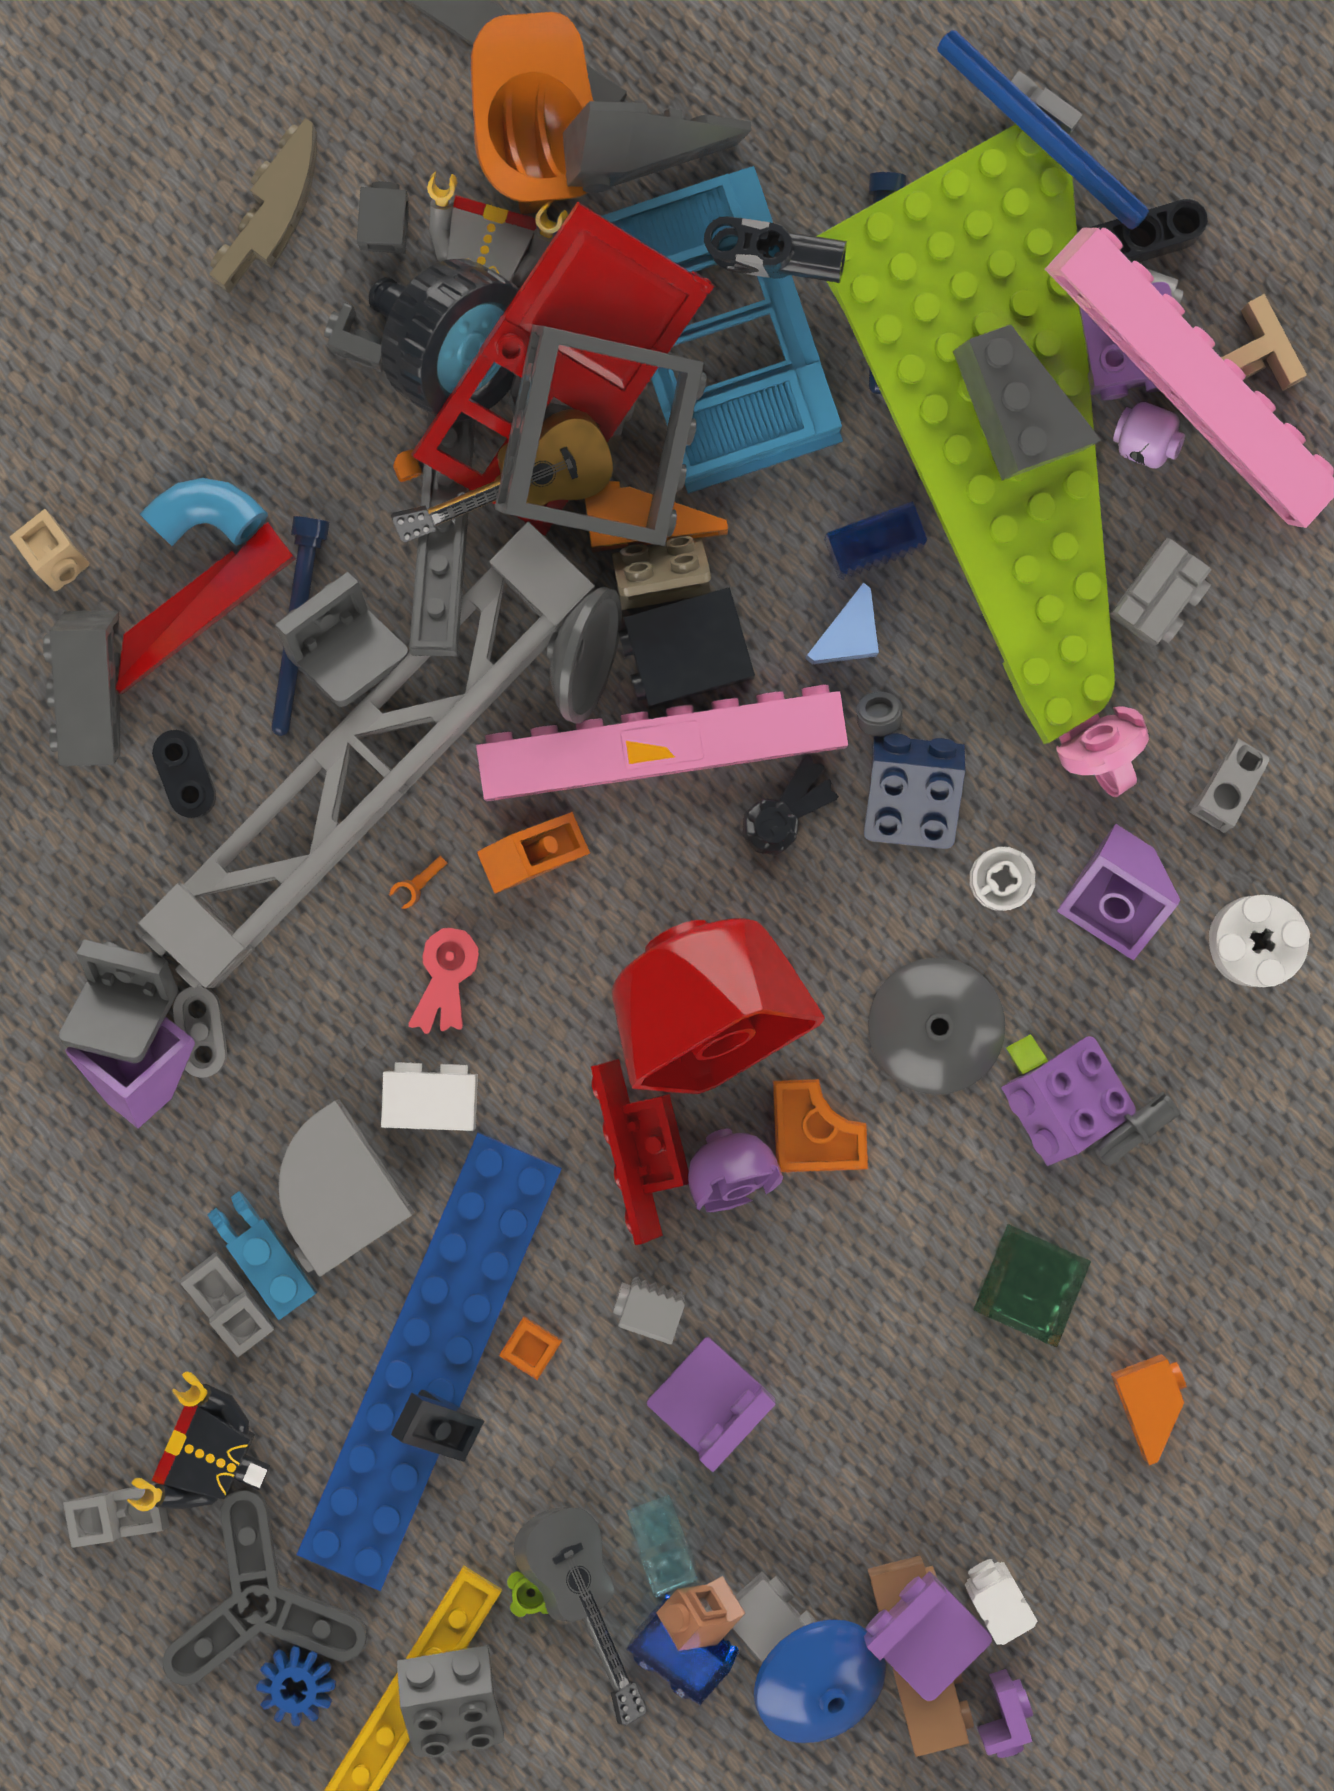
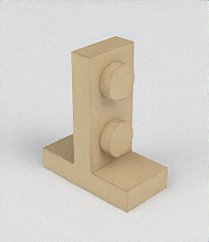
(1270, 344)

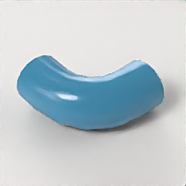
(205, 502)

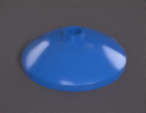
(818, 1682)

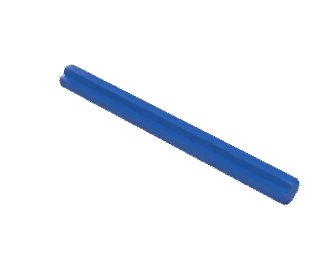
(1042, 129)

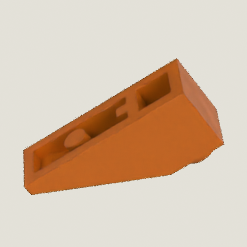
(633, 507)

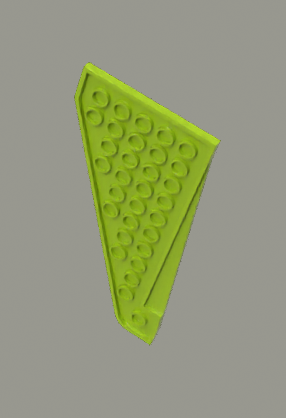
(916, 283)

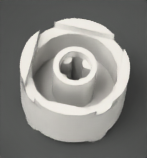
(1284, 933)

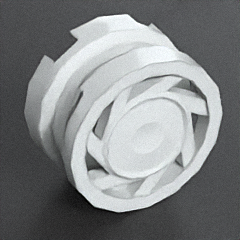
(1002, 878)

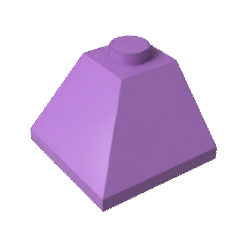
(1122, 893)
(139, 1087)

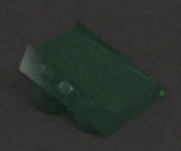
(1031, 1285)

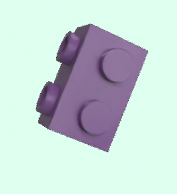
(1011, 1732)

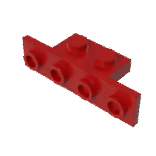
(643, 1148)

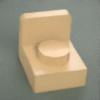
(49, 551)

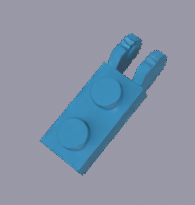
(264, 1259)

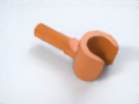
(406, 466)
(419, 881)

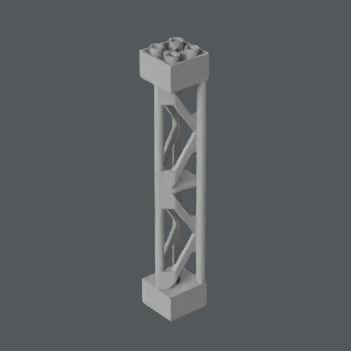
(197, 934)

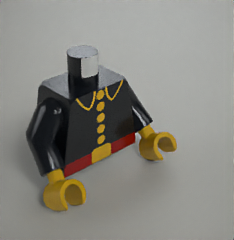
(203, 1453)

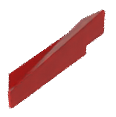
(200, 605)

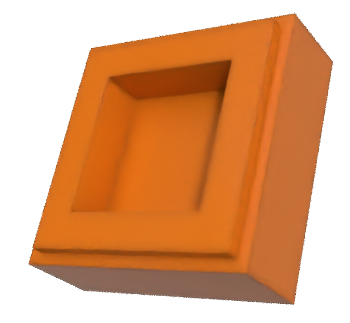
(530, 1348)

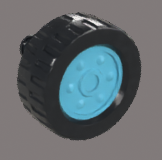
(438, 331)

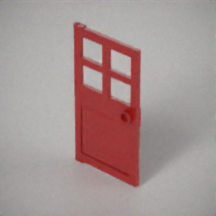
(588, 284)

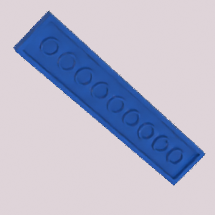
(430, 1350)

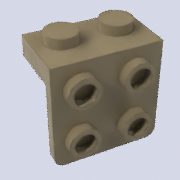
(661, 572)

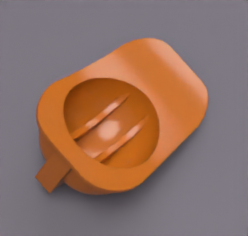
(525, 94)

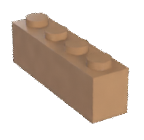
(933, 1723)

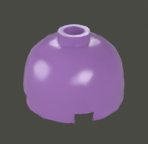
(730, 1170)

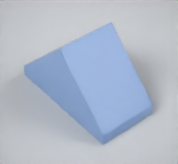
(850, 634)

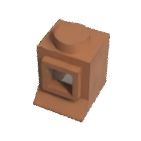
(700, 1614)

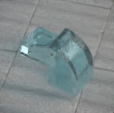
(663, 1546)

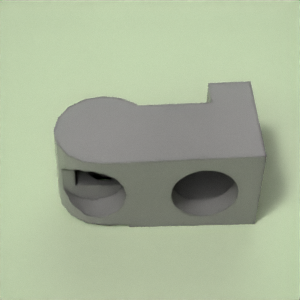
(1230, 786)

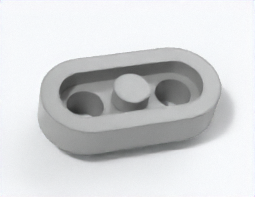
(204, 1030)

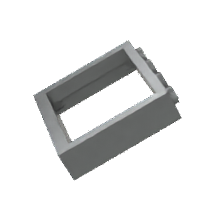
(529, 420)

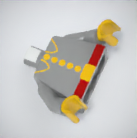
(488, 234)

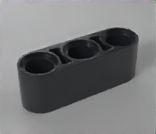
(1160, 226)

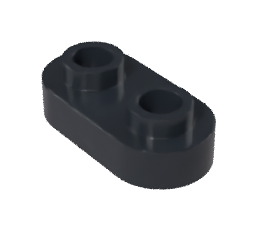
(184, 773)

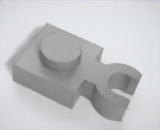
(1048, 102)

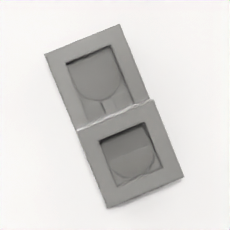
(227, 1304)
(110, 1517)

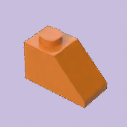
(533, 852)
(1151, 1402)

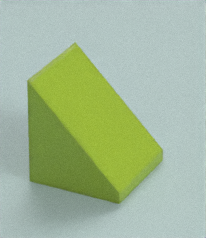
(1026, 1054)

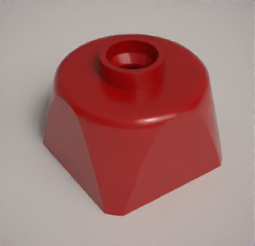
(708, 1005)

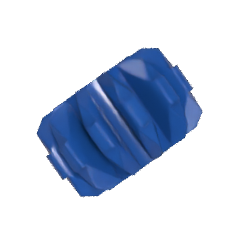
(293, 1701)

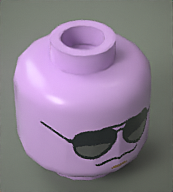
(1149, 435)

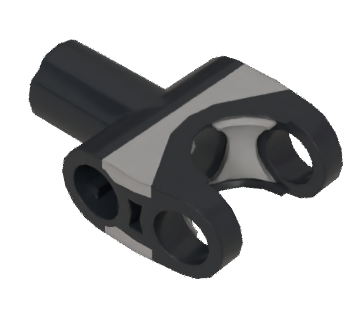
(798, 254)

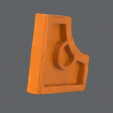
(811, 1133)

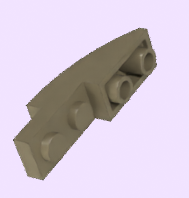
(283, 193)

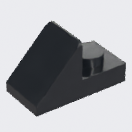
(437, 1426)

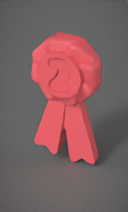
(449, 959)

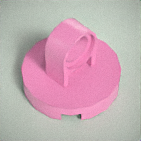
(1106, 748)

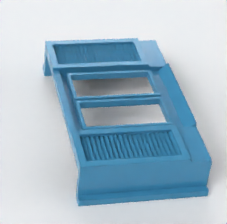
(763, 413)

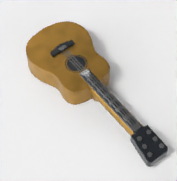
(568, 465)

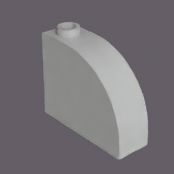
(336, 1191)

